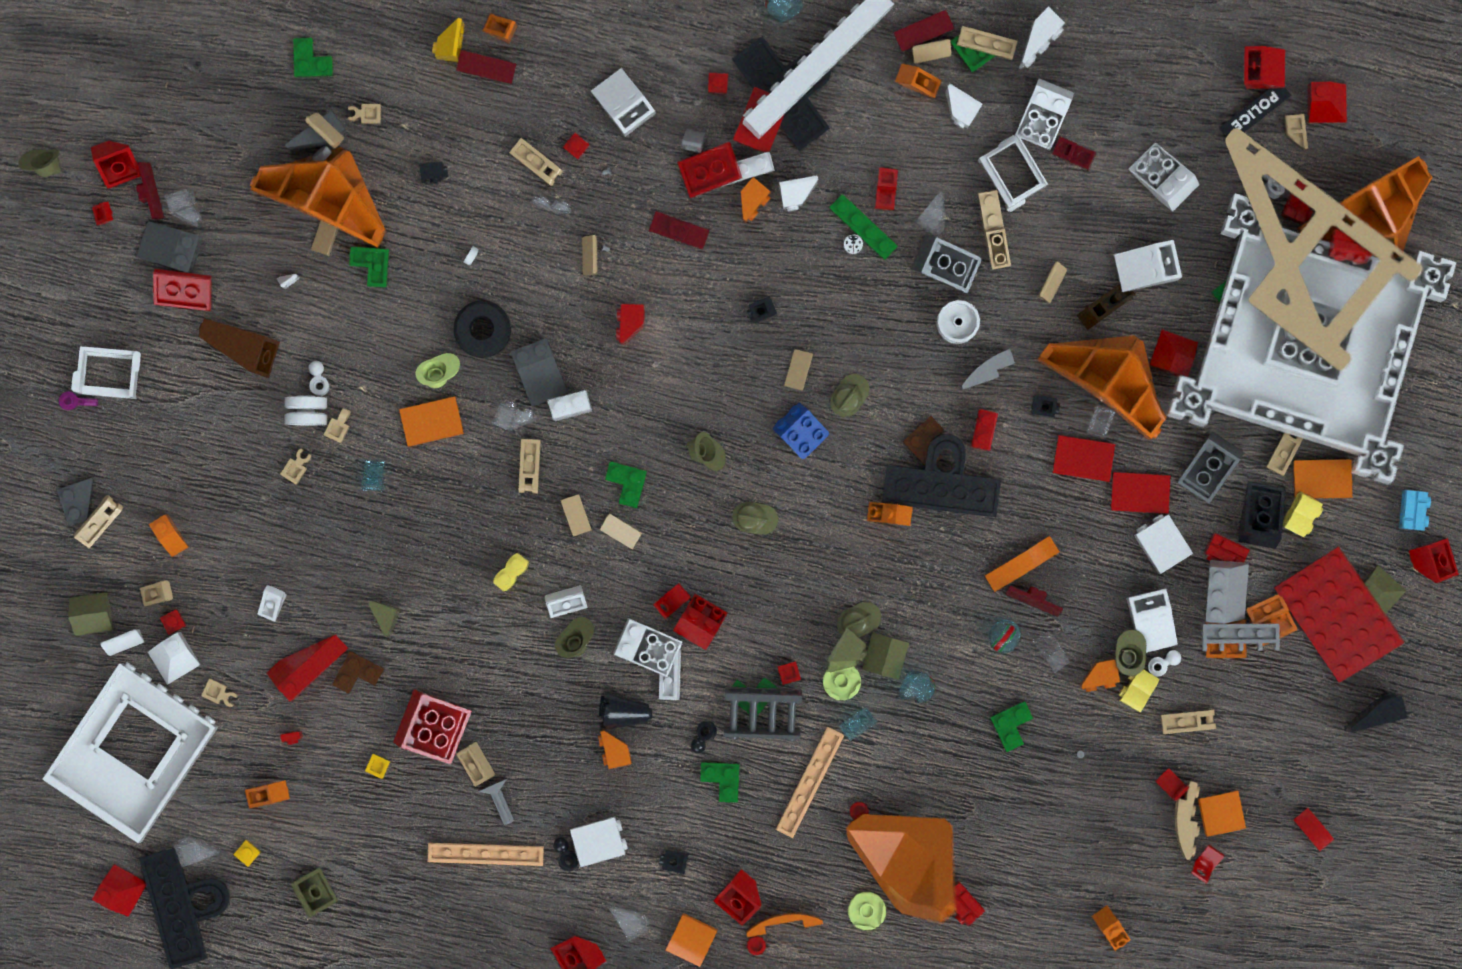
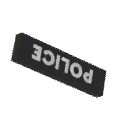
(1256, 110)

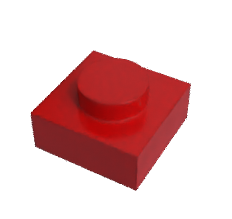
(718, 83)
(576, 146)
(102, 213)
(173, 621)
(789, 673)
(291, 738)

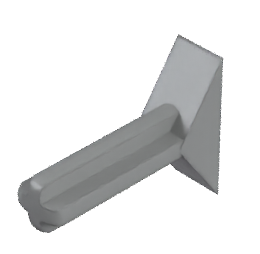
(499, 801)

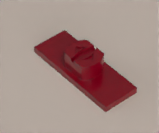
(923, 30)
(486, 67)
(148, 190)
(679, 230)
(1034, 598)

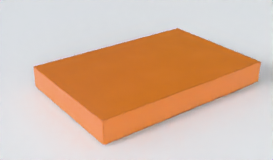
(431, 421)
(1323, 478)

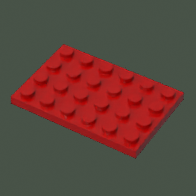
(1339, 614)

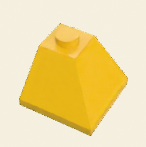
(450, 42)

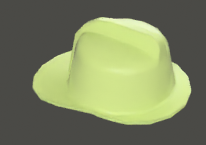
(438, 370)

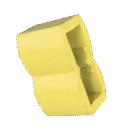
(1302, 514)
(514, 567)
(1138, 690)

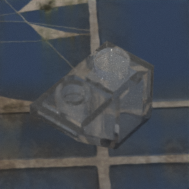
(182, 207)
(511, 418)

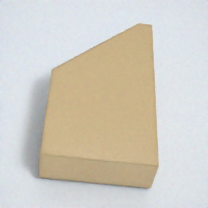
(1296, 129)

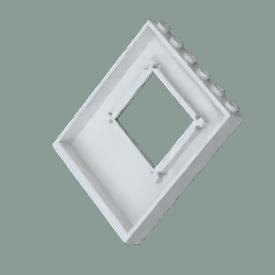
(107, 784)

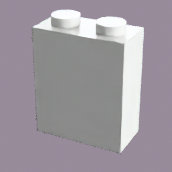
(570, 405)
(1162, 543)
(598, 841)

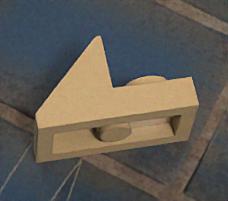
(156, 593)

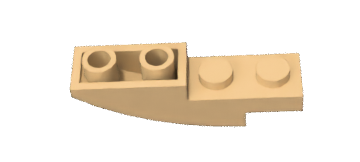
(994, 229)
(1186, 828)

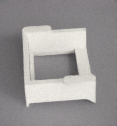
(1012, 204)
(78, 378)

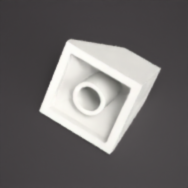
(961, 106)
(796, 192)
(173, 657)

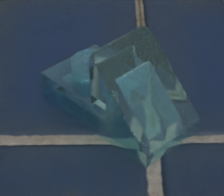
(857, 723)

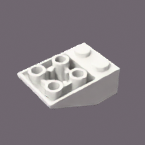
(1044, 28)
(623, 102)
(1044, 114)
(1164, 176)
(1148, 266)
(1153, 618)
(647, 647)

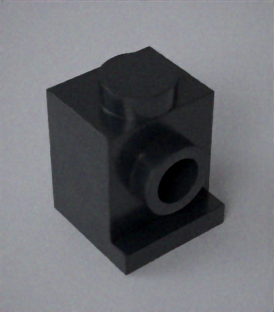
(433, 172)
(767, 305)
(1037, 403)
(681, 859)

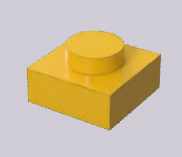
(377, 766)
(247, 853)

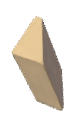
(931, 51)
(324, 129)
(324, 238)
(589, 255)
(1052, 282)
(798, 370)
(576, 515)
(620, 531)
(475, 764)

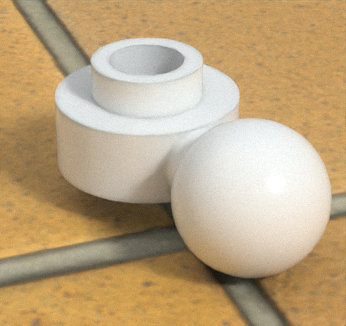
(1273, 188)
(316, 369)
(1172, 658)

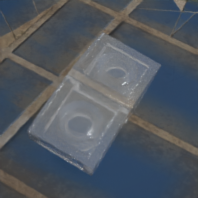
(559, 208)

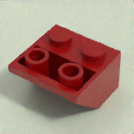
(1264, 67)
(631, 321)
(700, 621)

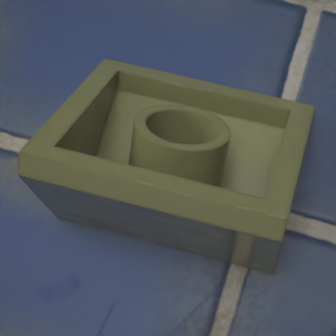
(90, 614)
(385, 616)
(885, 656)
(314, 892)

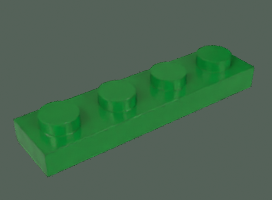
(863, 227)

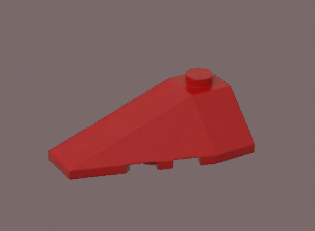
(302, 668)

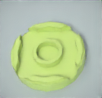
(842, 683)
(867, 910)

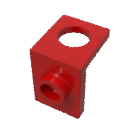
(672, 600)
(1172, 784)
(1207, 863)

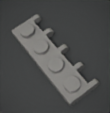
(1240, 634)

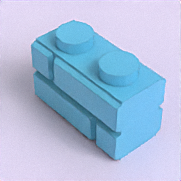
(1413, 510)

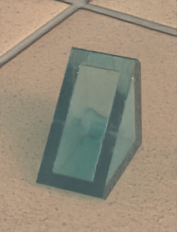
(373, 476)

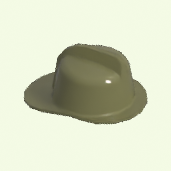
(41, 162)
(849, 395)
(707, 451)
(755, 518)
(860, 619)
(574, 638)
(1131, 652)

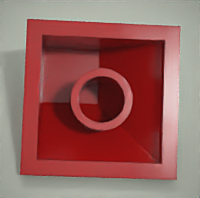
(1327, 102)
(115, 163)
(1174, 354)
(1434, 560)
(119, 891)
(740, 897)
(578, 954)

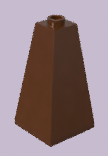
(246, 348)

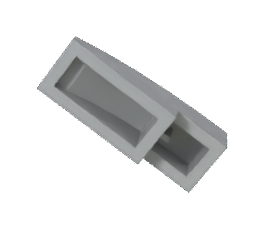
(693, 140)
(988, 369)

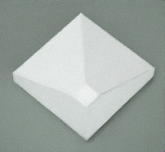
(288, 280)

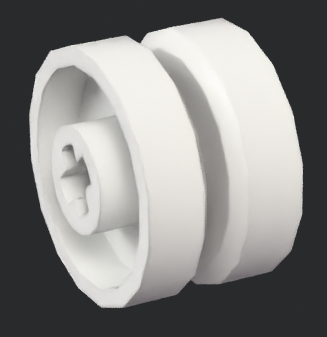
(958, 333)
(305, 409)

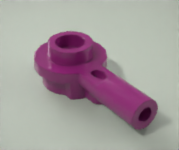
(70, 401)

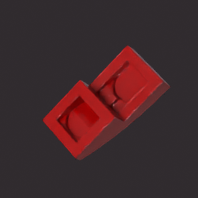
(886, 189)
(1313, 829)

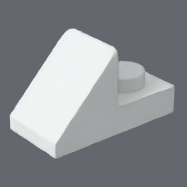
(271, 603)

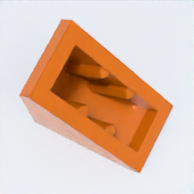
(500, 27)

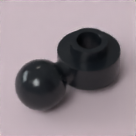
(698, 745)
(561, 845)

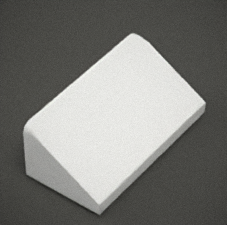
(565, 601)
(122, 642)

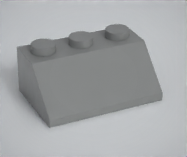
(1226, 591)

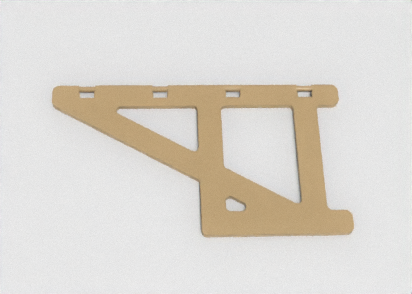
(1300, 315)

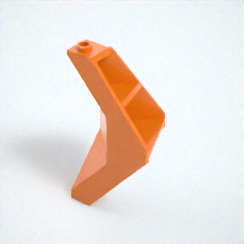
(325, 190)
(1388, 203)
(1113, 372)
(909, 861)

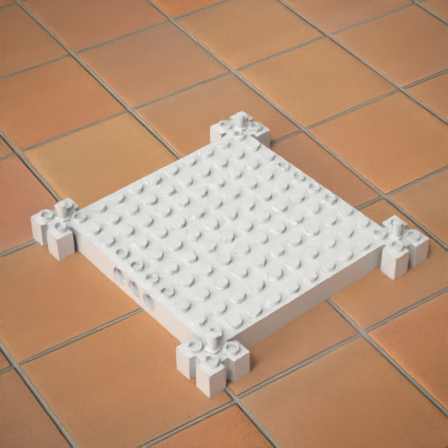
(1278, 382)

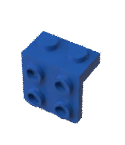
(801, 430)

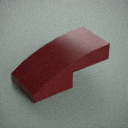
(1073, 153)

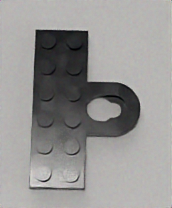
(762, 70)
(939, 489)
(174, 908)

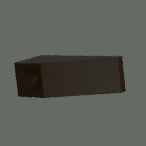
(1104, 306)

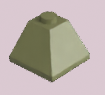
(1383, 588)
(846, 652)

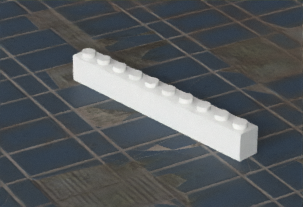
(815, 66)

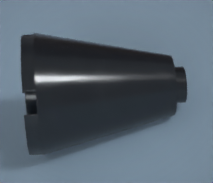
(622, 711)

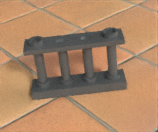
(772, 697)

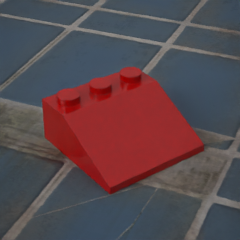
(432, 727)

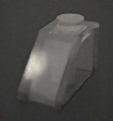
(934, 216)
(194, 850)
(630, 921)

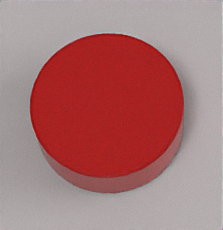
(858, 809)
(756, 945)

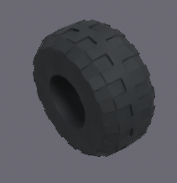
(465, 320)

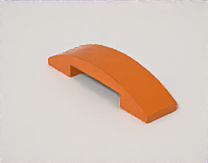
(1022, 564)
(808, 920)

